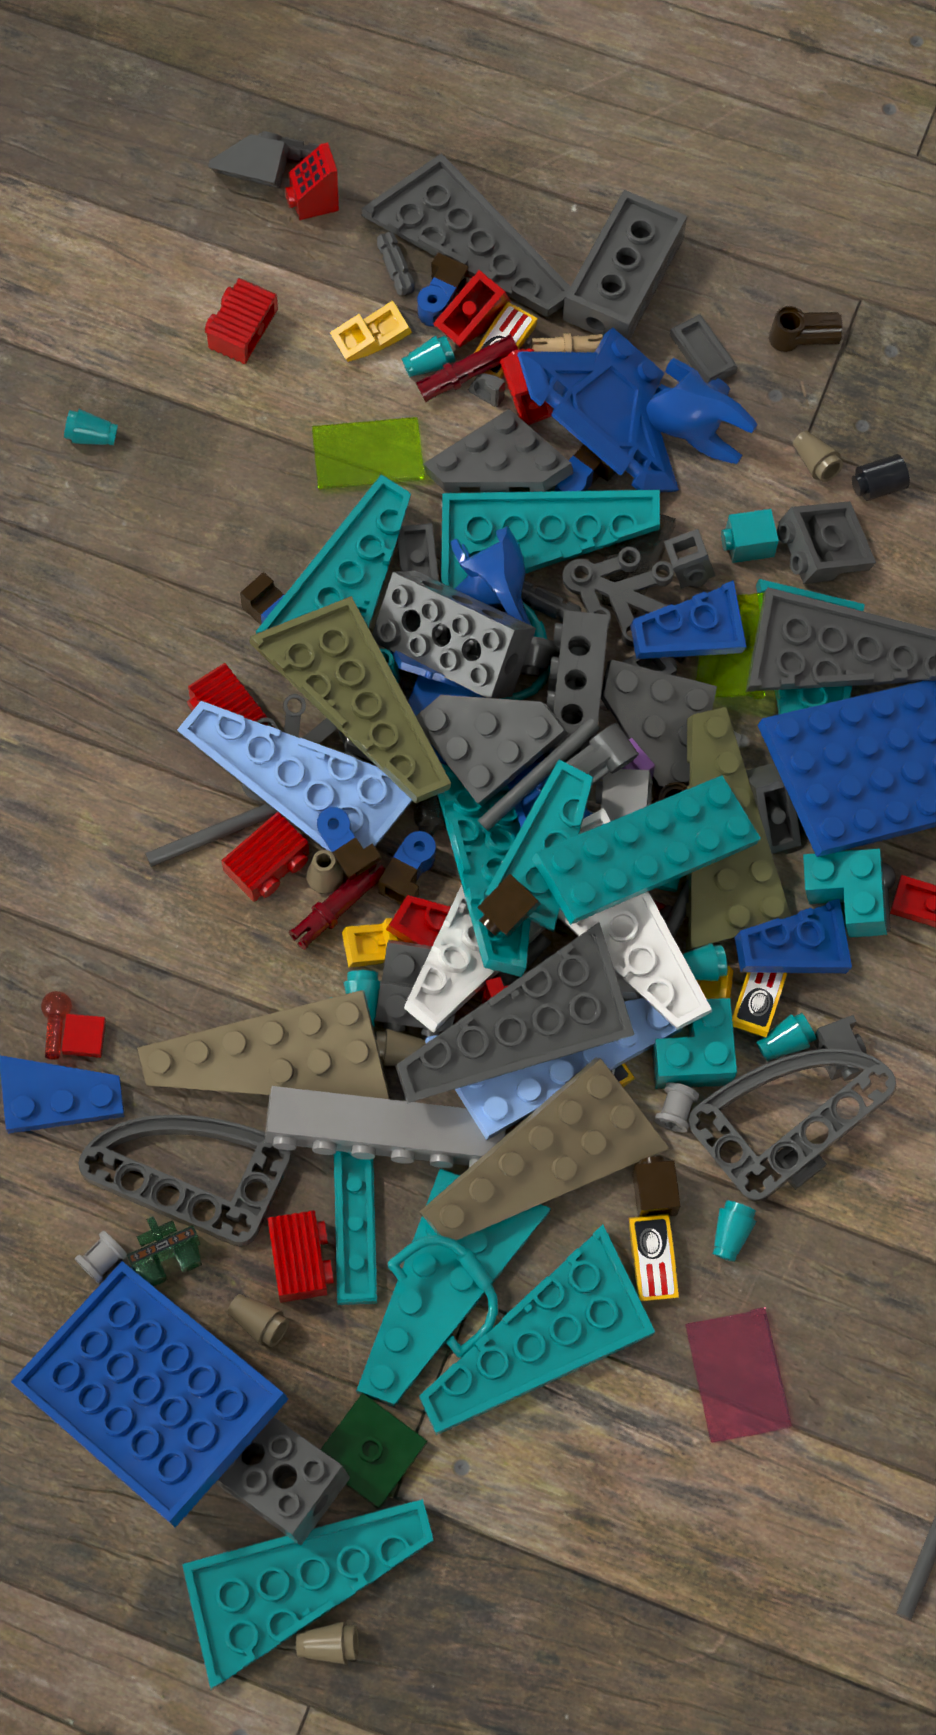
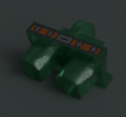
(180, 1244)

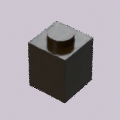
(507, 907)
(656, 1187)

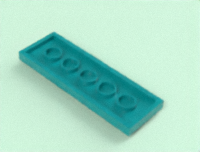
(645, 849)

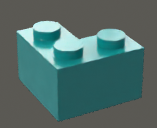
(856, 881)
(703, 1057)

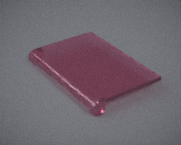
(738, 1375)

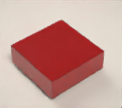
(83, 1035)

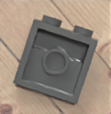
(824, 541)
(400, 973)

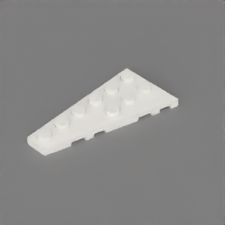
(646, 952)
(452, 969)

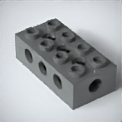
(624, 266)
(453, 634)
(577, 671)
(286, 1455)

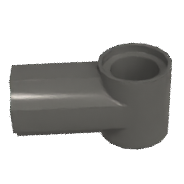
(606, 753)

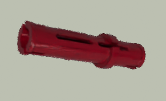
(461, 371)
(325, 914)

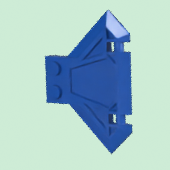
(604, 405)

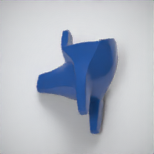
(696, 411)
(495, 574)

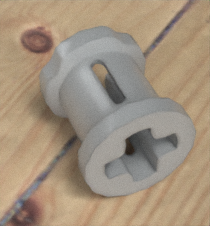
(676, 1107)
(101, 1256)

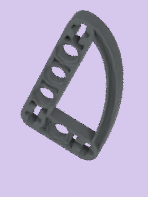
(796, 1138)
(190, 1195)

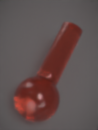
(55, 1007)

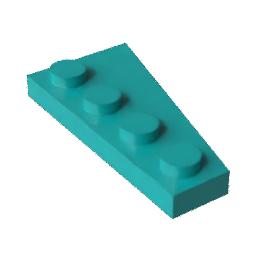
(552, 819)

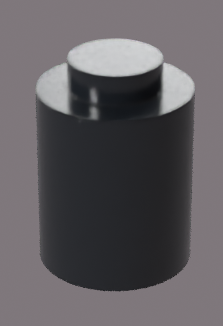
(881, 477)

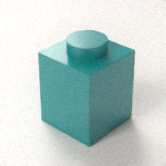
(750, 536)

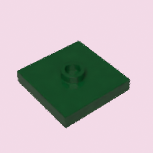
(373, 1449)

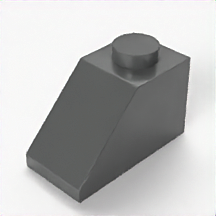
(254, 159)
(775, 808)

